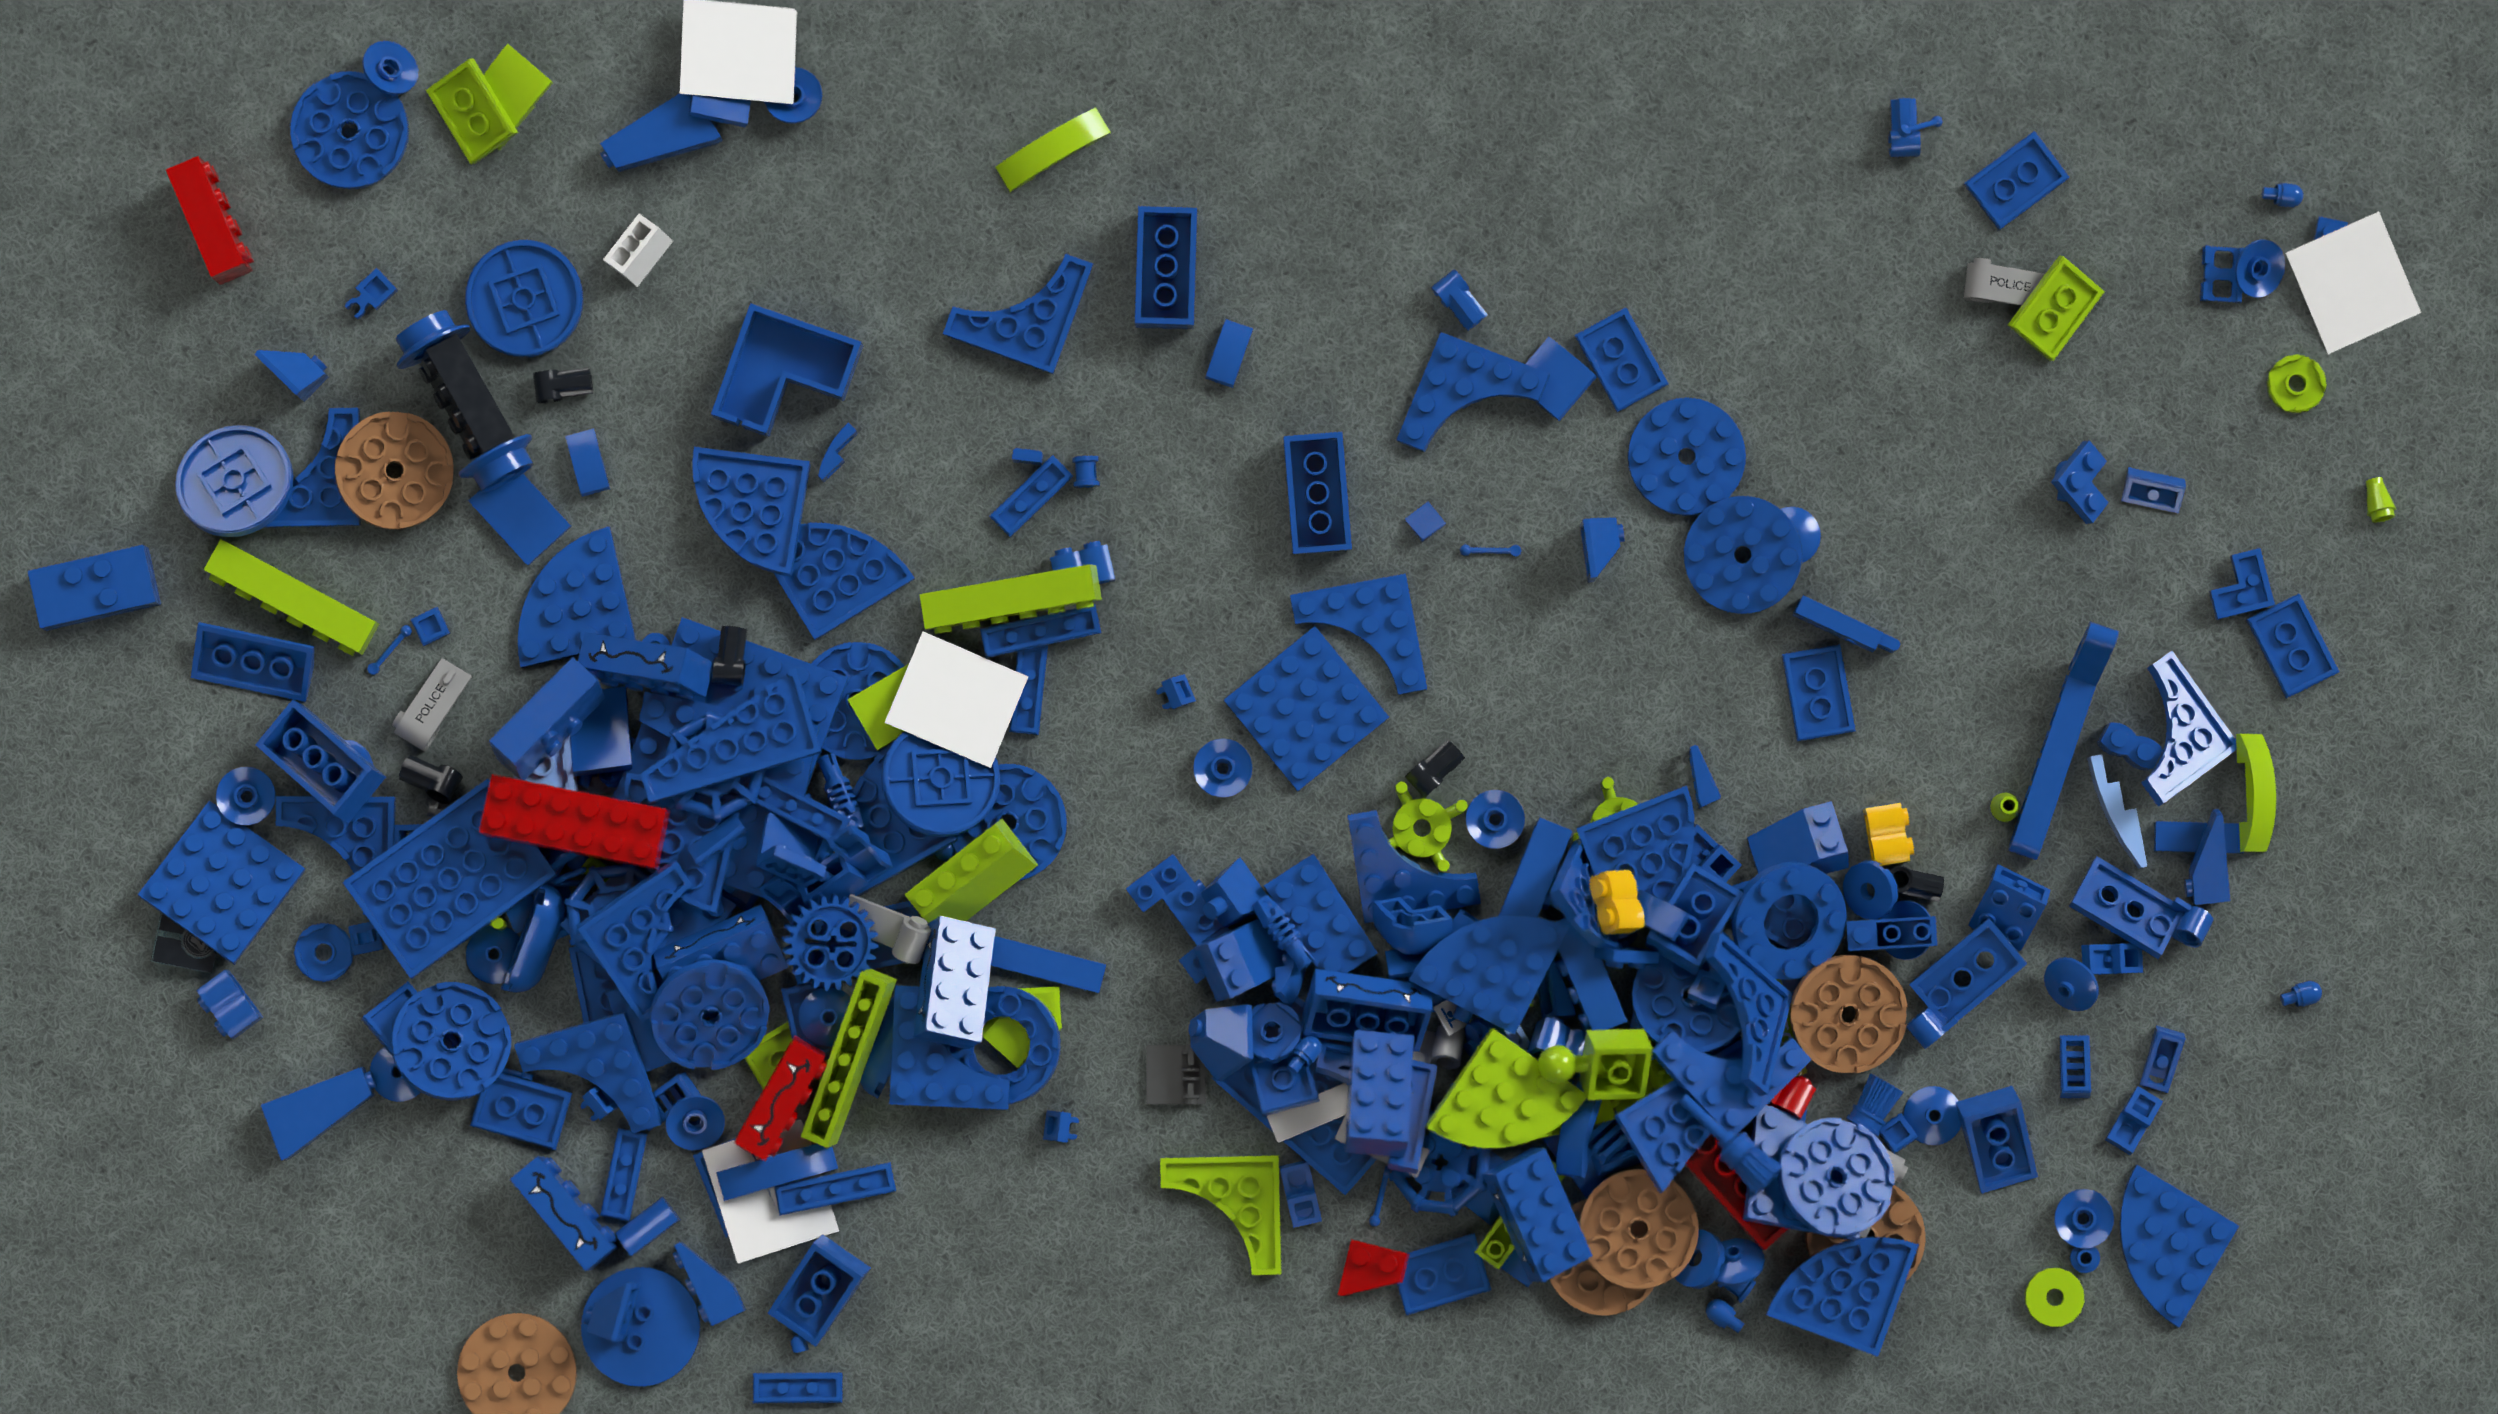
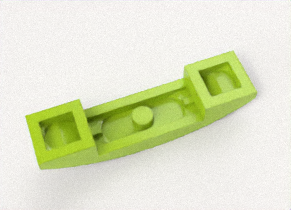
(1052, 148)
(2260, 792)

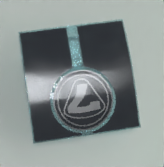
(180, 948)

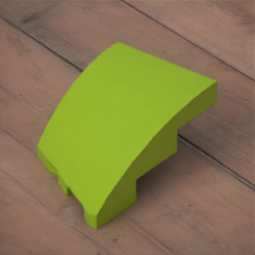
(516, 84)

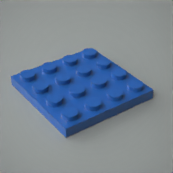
(1306, 708)
(221, 883)

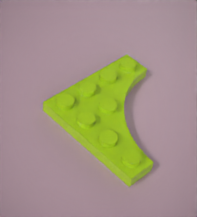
(1245, 1191)

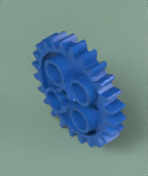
(833, 916)

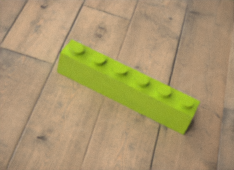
(291, 597)
(1011, 597)
(848, 1058)

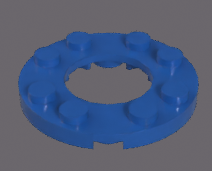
(1759, 896)
(1043, 1037)

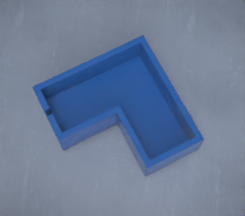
(772, 354)

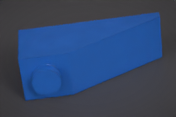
(2209, 870)

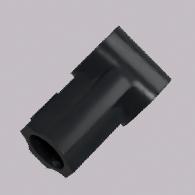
(558, 385)
(730, 663)
(1430, 772)
(438, 782)
(1920, 884)

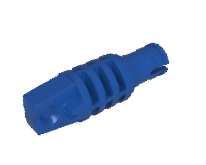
(839, 790)
(1283, 932)

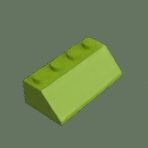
(973, 876)

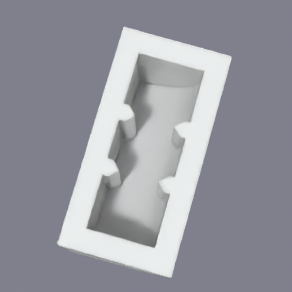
(638, 250)

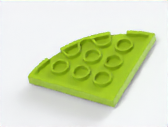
(1502, 1099)

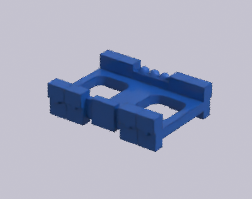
(2212, 273)

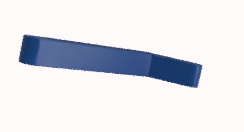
(2062, 739)

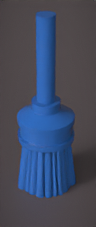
(1874, 1104)
(1737, 1151)

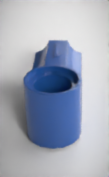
(1904, 112)
(1456, 296)

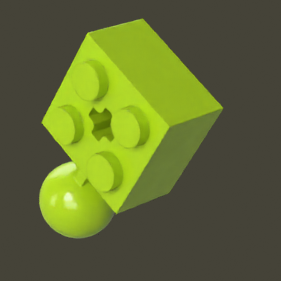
(1611, 1066)

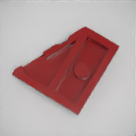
(1371, 1267)

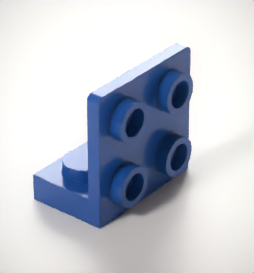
(789, 851)
(2012, 905)

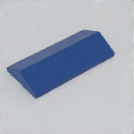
(252, 662)

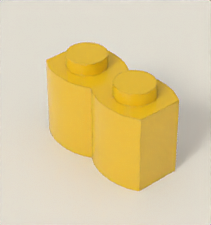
(1887, 834)
(1617, 902)

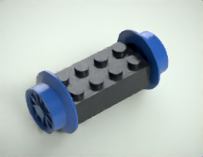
(464, 395)

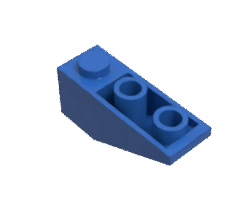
(1891, 933)
(715, 1291)

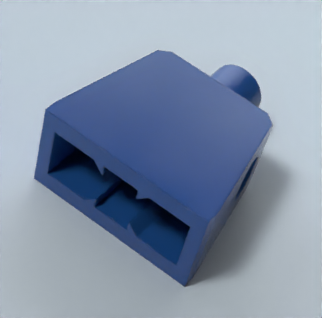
(1232, 895)

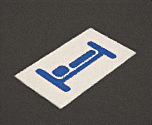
(1445, 1012)

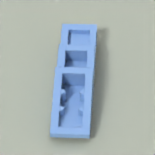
(2122, 821)

